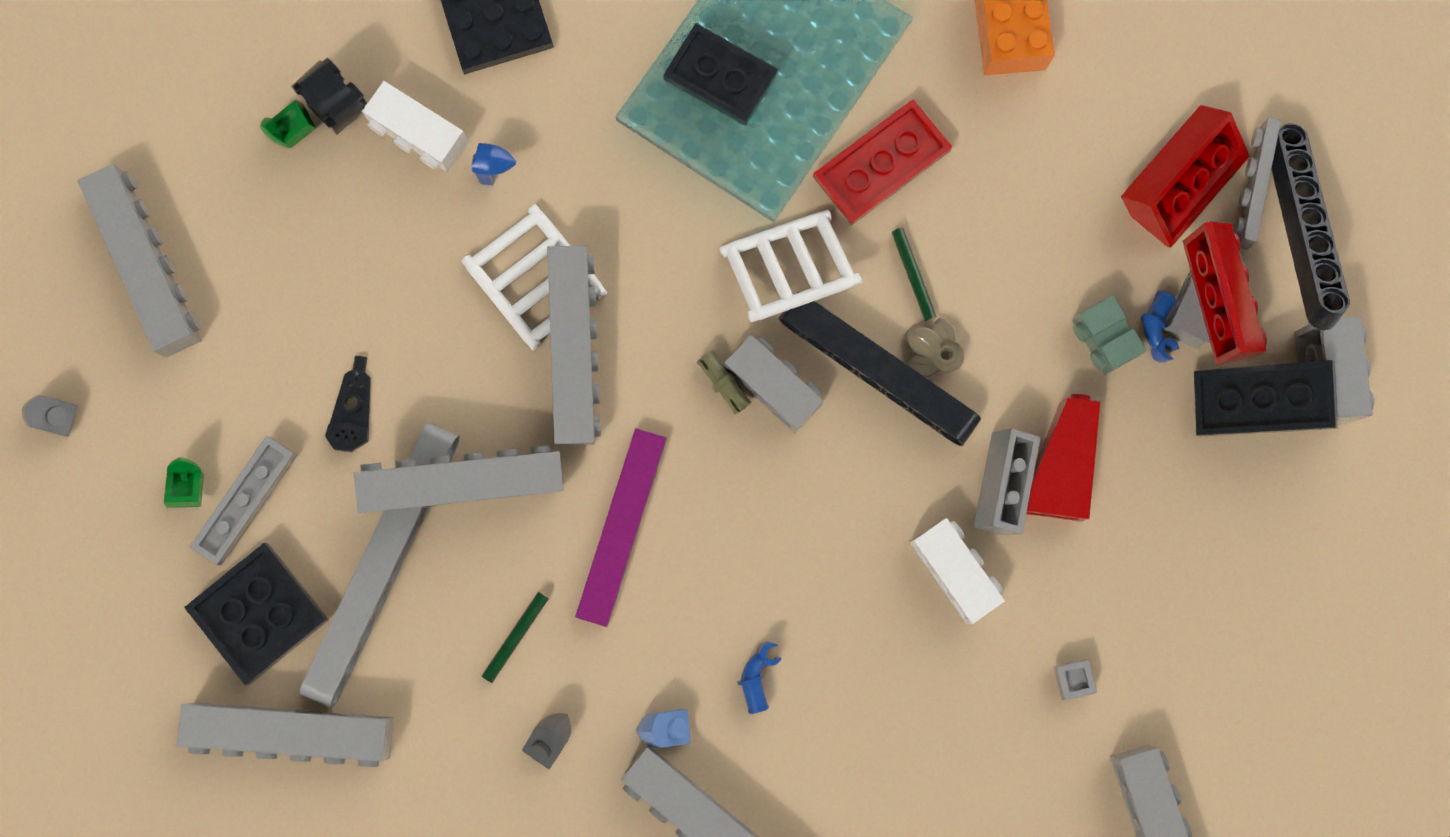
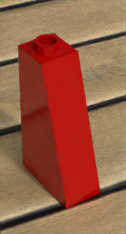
(1067, 462)

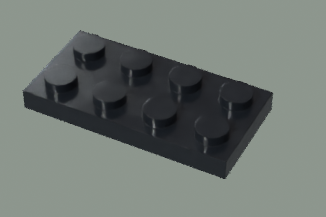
(1266, 399)

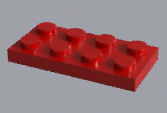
(882, 161)

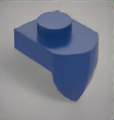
(491, 161)

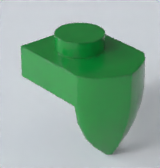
(288, 125)
(183, 484)

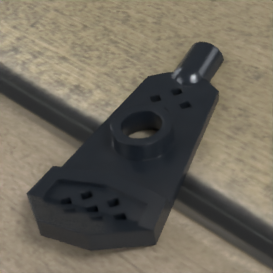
(355, 419)

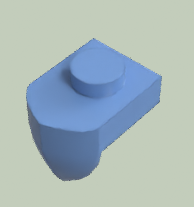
(665, 728)

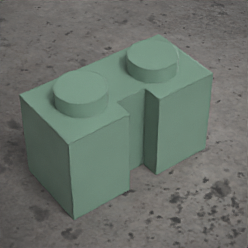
(1108, 335)

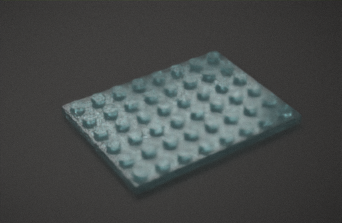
(824, 65)

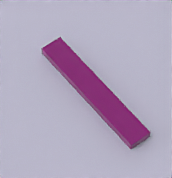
(621, 527)

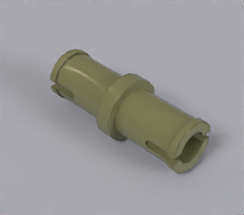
(723, 382)

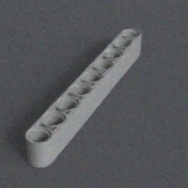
(371, 583)

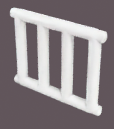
(494, 288)
(787, 299)

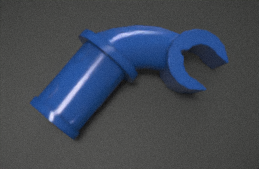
(1154, 323)
(752, 678)

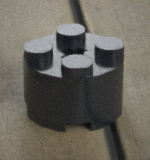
(329, 96)

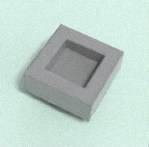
(1075, 679)

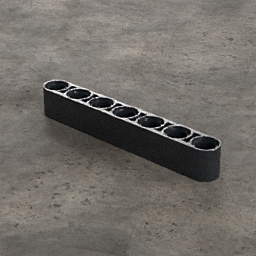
(1308, 229)
(882, 371)

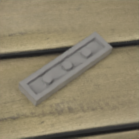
(1258, 170)
(243, 501)

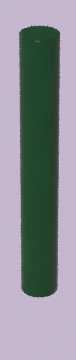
(914, 274)
(515, 637)

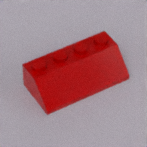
(1186, 174)
(1224, 293)

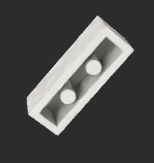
(414, 127)
(958, 571)

